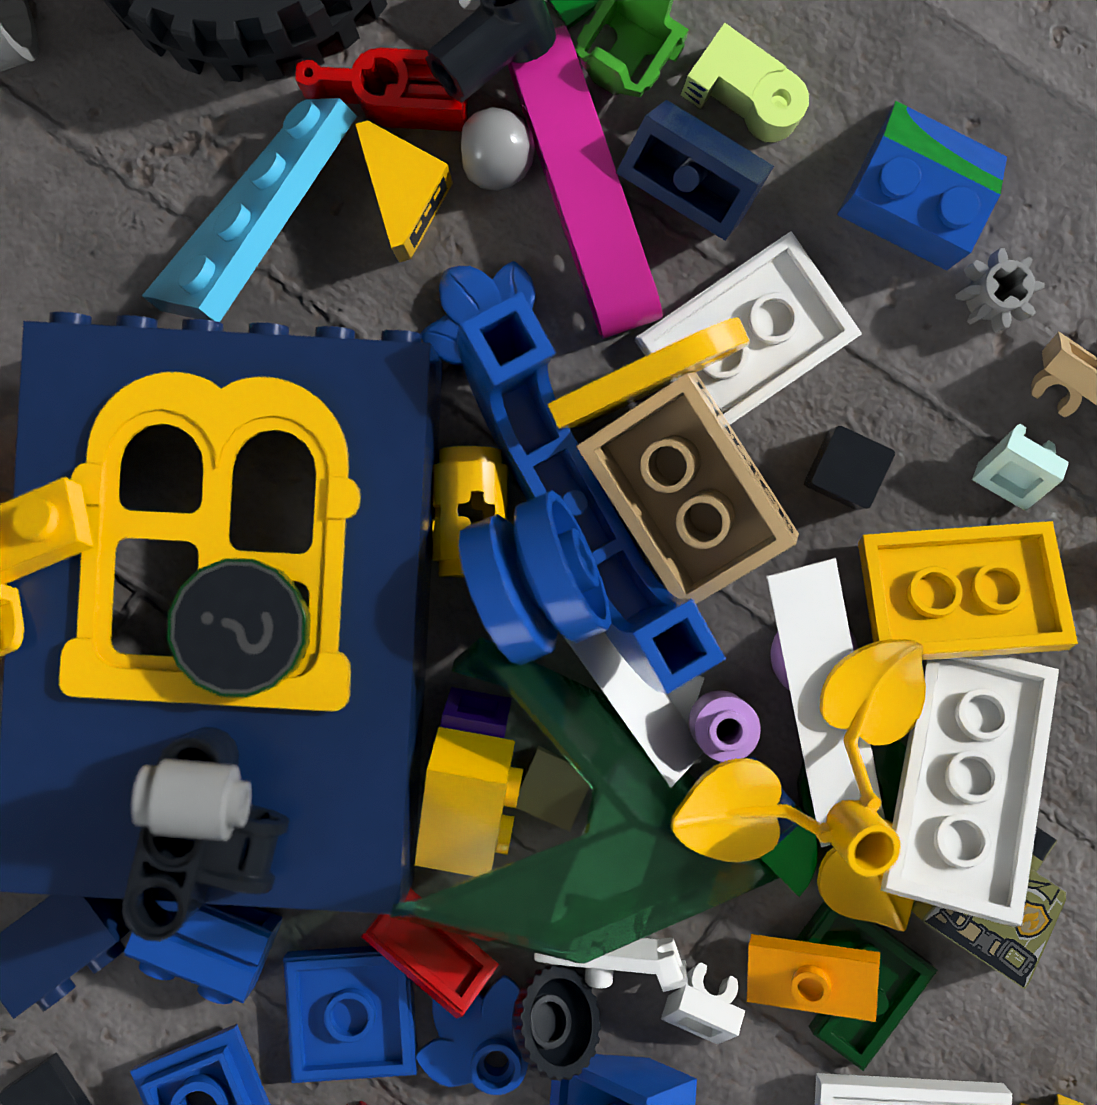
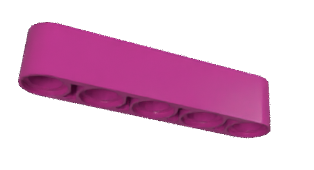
(586, 189)

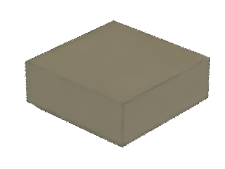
(552, 789)

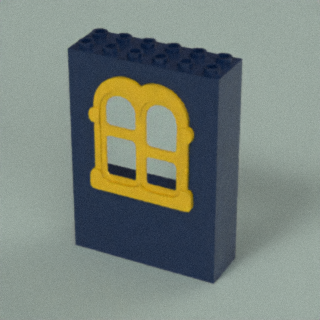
(330, 741)

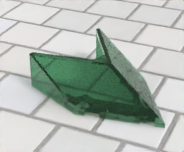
(617, 877)

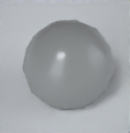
(496, 148)

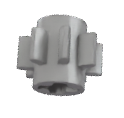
(1018, 290)

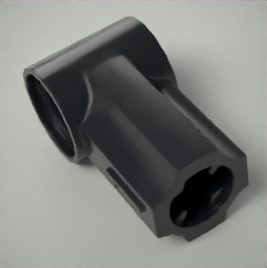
(488, 42)

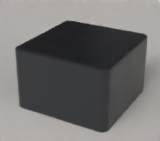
(849, 468)

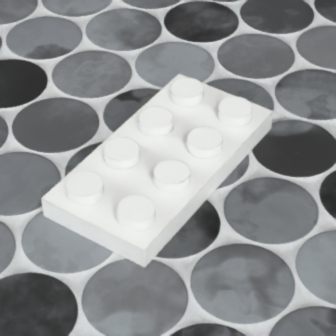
(973, 786)

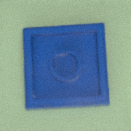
(348, 1015)

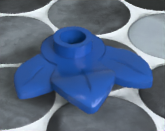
(465, 294)
(464, 1043)

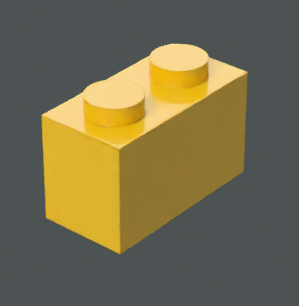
(464, 802)

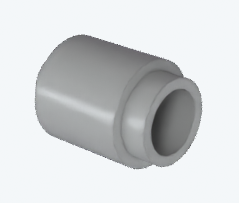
(191, 799)

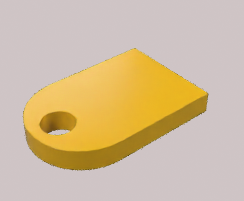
(649, 374)

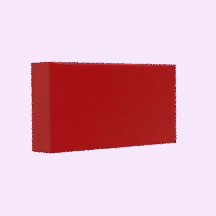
(436, 960)

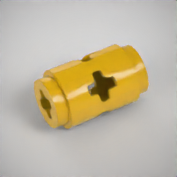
(457, 478)

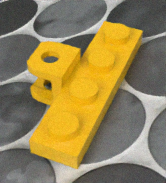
(33, 535)

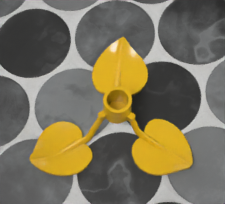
(736, 806)

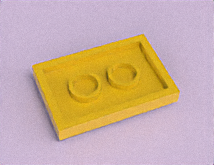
(969, 590)

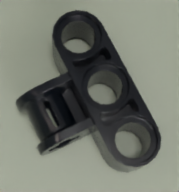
(187, 870)

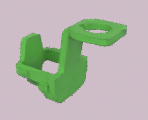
(642, 30)

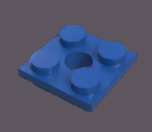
(210, 1065)

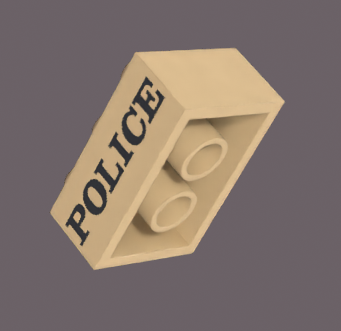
(689, 490)

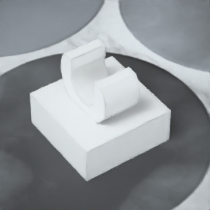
(702, 1012)

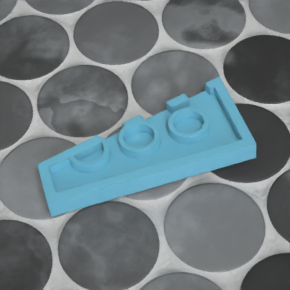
(242, 227)

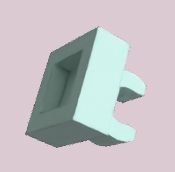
(1021, 469)

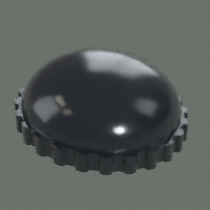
(556, 1022)

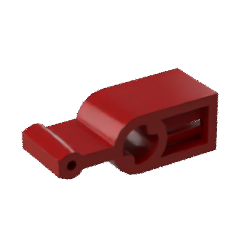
(412, 103)

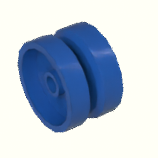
(534, 578)

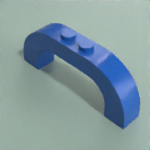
(509, 377)

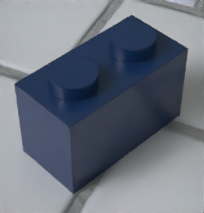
(694, 169)
(55, 943)

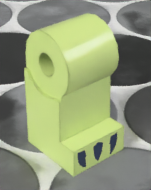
(748, 84)

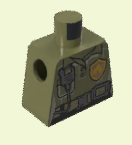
(1007, 948)

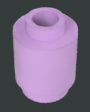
(710, 711)

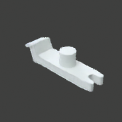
(641, 956)

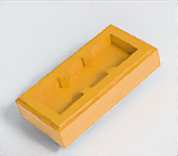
(813, 977)

